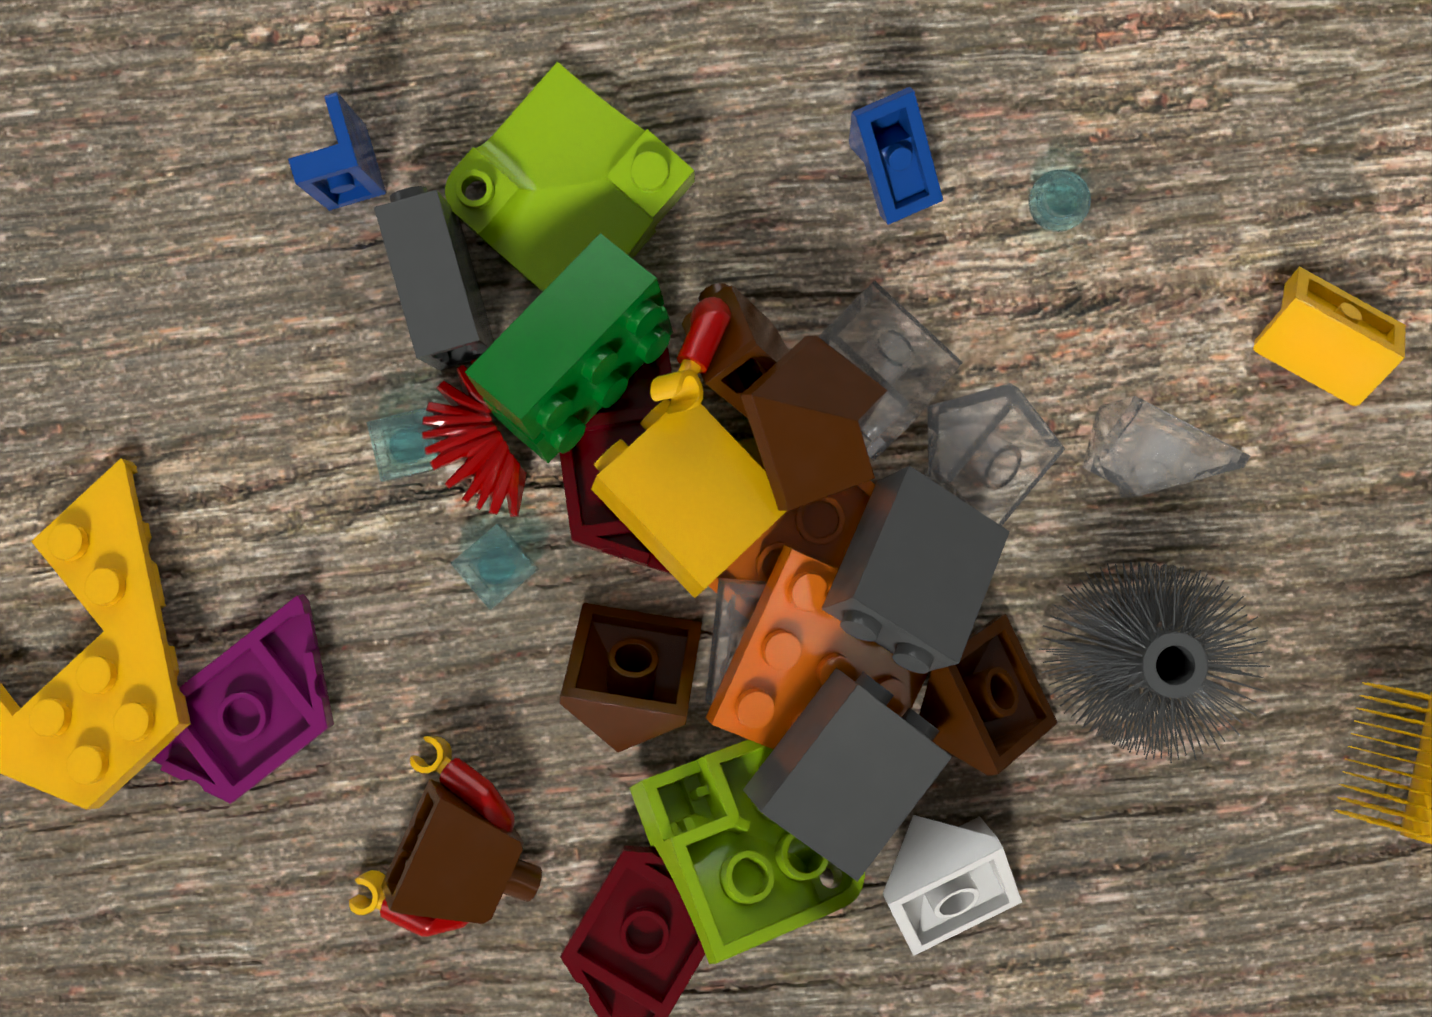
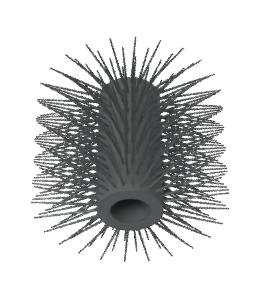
(1151, 657)

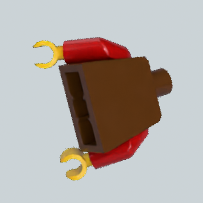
(728, 346)
(452, 856)

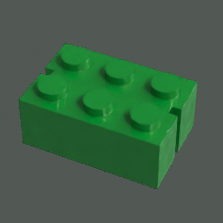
(573, 349)

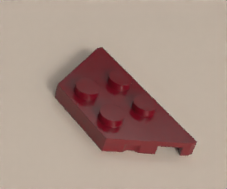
(589, 518)
(634, 940)

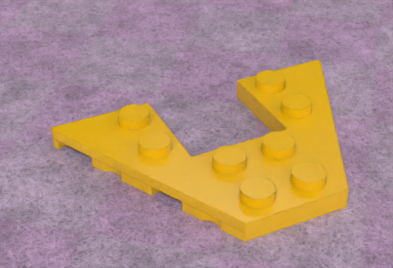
(121, 692)

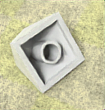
(948, 881)

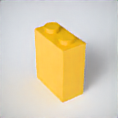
(687, 493)

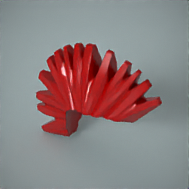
(472, 437)

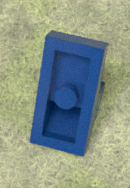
(896, 155)

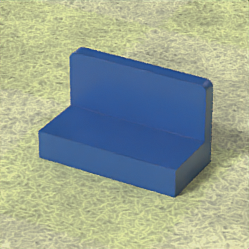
(341, 171)

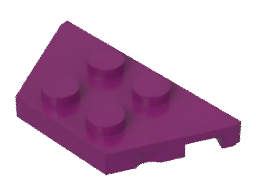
(253, 706)

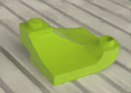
(564, 176)
(729, 860)

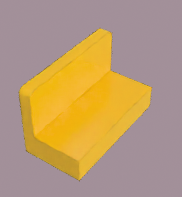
(1332, 338)

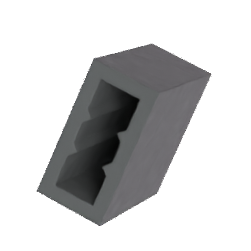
(434, 278)
(916, 572)
(848, 772)

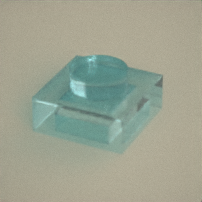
(400, 445)
(494, 566)

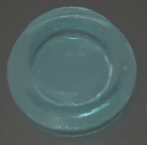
(1059, 200)

